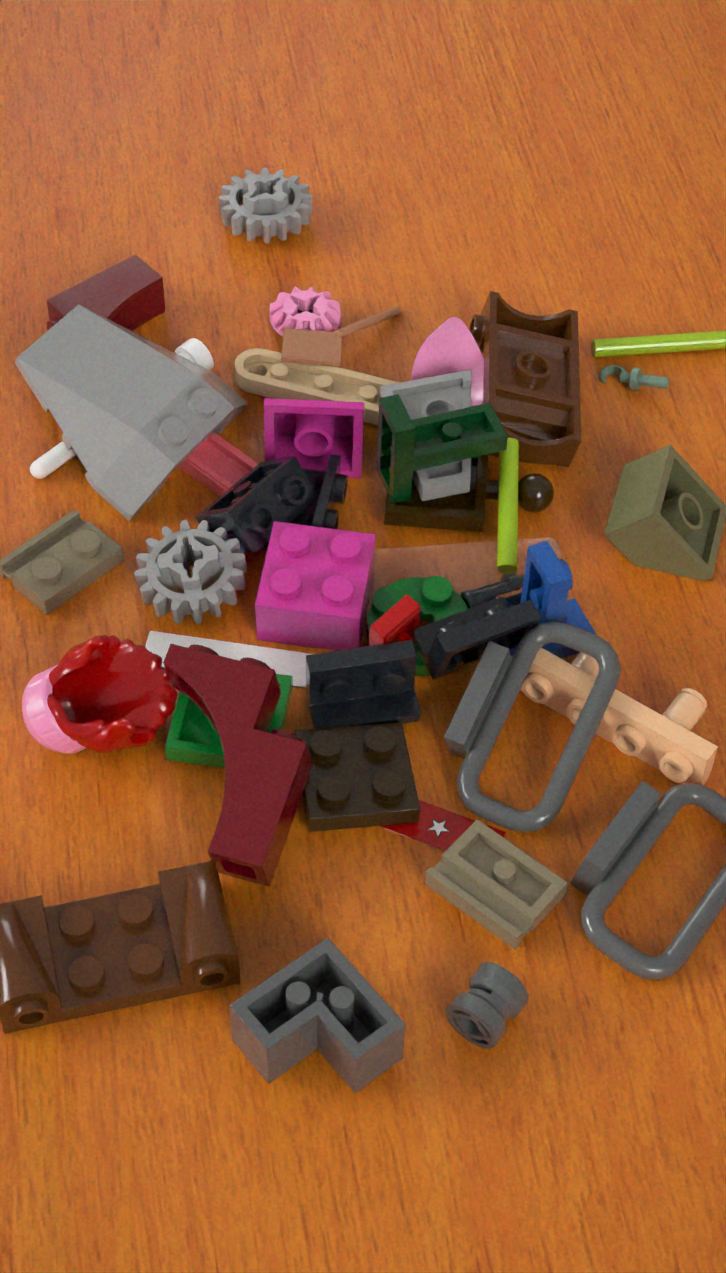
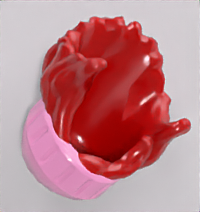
(99, 698)

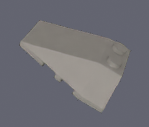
(124, 404)

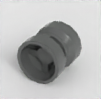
(487, 1005)

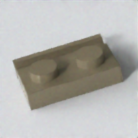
(60, 561)
(496, 883)

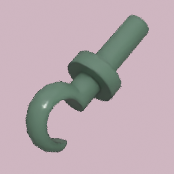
(634, 378)

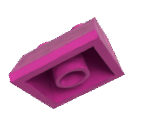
(314, 431)

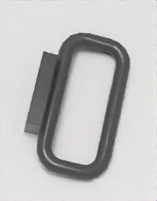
(488, 706)
(618, 856)

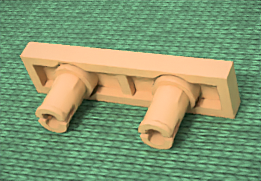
(632, 727)

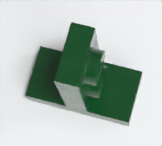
(431, 441)

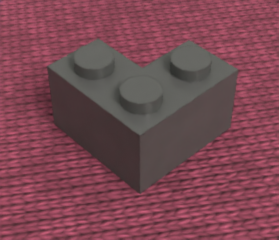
(321, 1007)

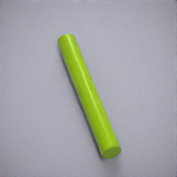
(659, 344)
(508, 508)

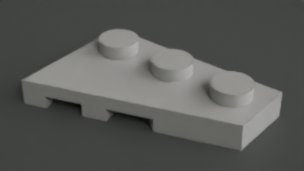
(431, 397)

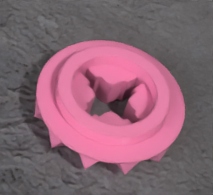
(325, 314)

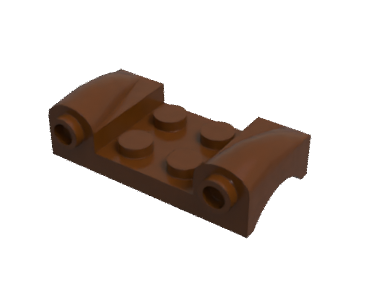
(532, 378)
(115, 949)

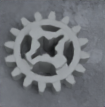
(265, 205)
(166, 567)

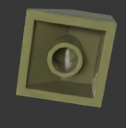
(666, 516)

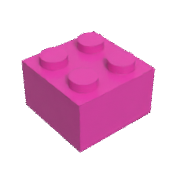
(315, 587)

